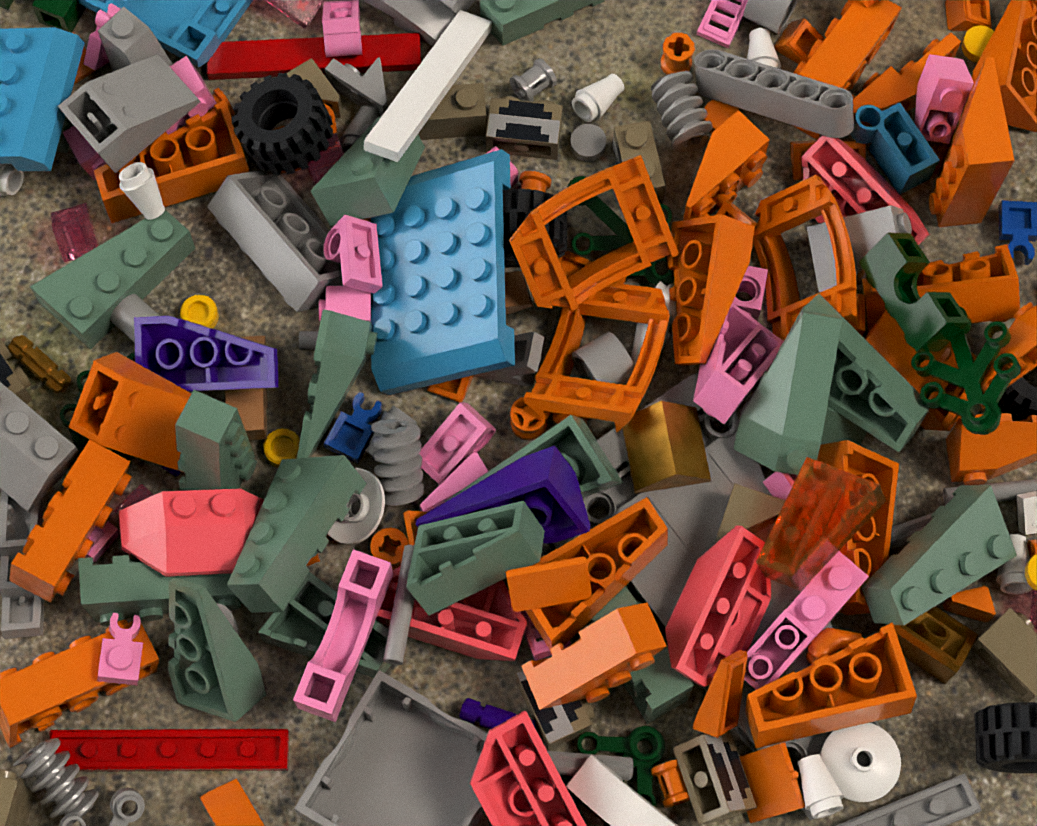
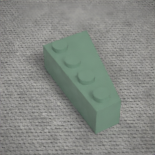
(522, 17)
(127, 264)
(212, 445)
(292, 529)
(137, 589)
(658, 686)

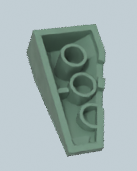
(340, 356)
(210, 661)

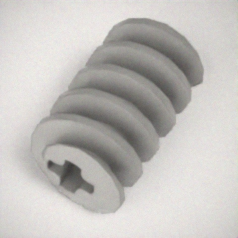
(681, 111)
(399, 460)
(57, 779)

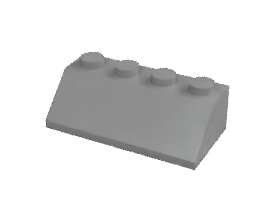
(278, 235)
(30, 452)

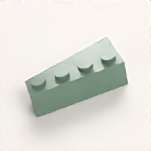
(869, 387)
(578, 448)
(943, 558)

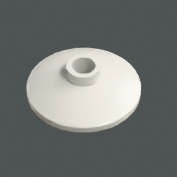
(364, 512)
(854, 780)

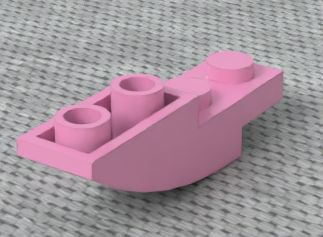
(802, 621)

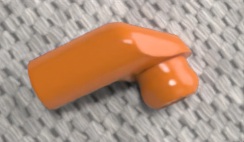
(829, 642)

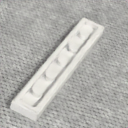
(427, 86)

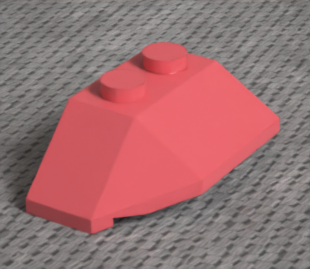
(854, 182)
(189, 530)
(718, 606)
(475, 626)
(519, 780)

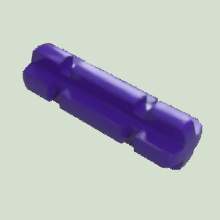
(487, 716)

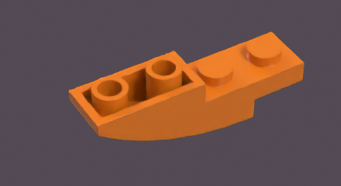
(901, 87)

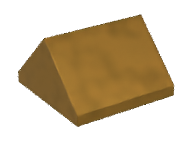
(665, 447)
(936, 643)

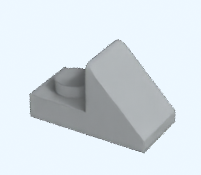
(362, 90)
(527, 359)

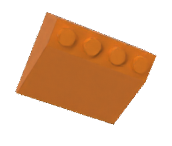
(976, 156)

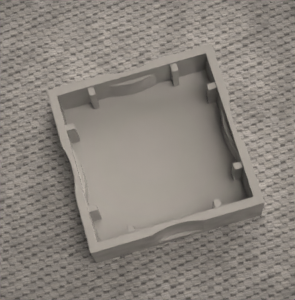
(397, 765)

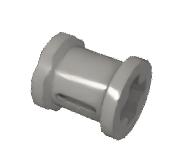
(533, 81)

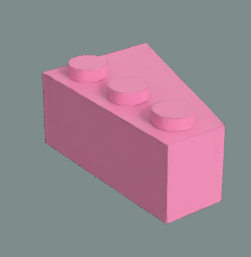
(735, 364)

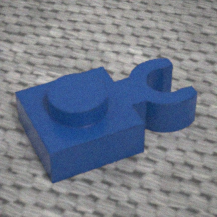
(1019, 226)
(352, 433)

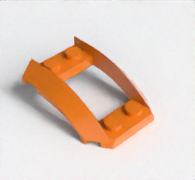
(783, 212)
(644, 219)
(593, 398)

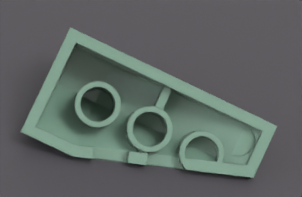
(790, 405)

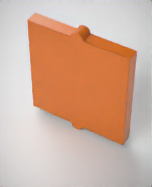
(772, 782)

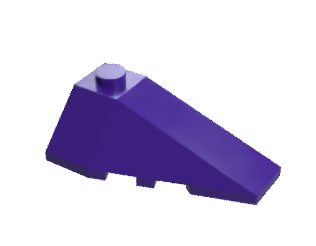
(202, 356)
(538, 479)

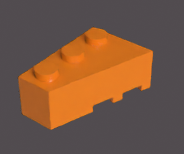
(598, 659)

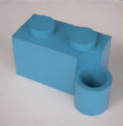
(896, 145)

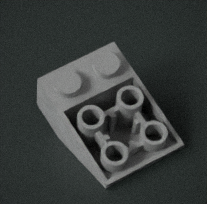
(129, 109)

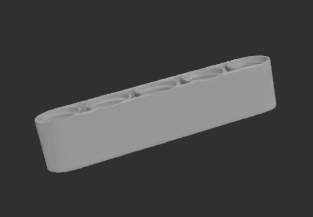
(774, 93)

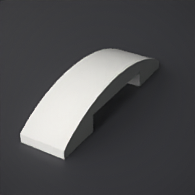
(612, 798)

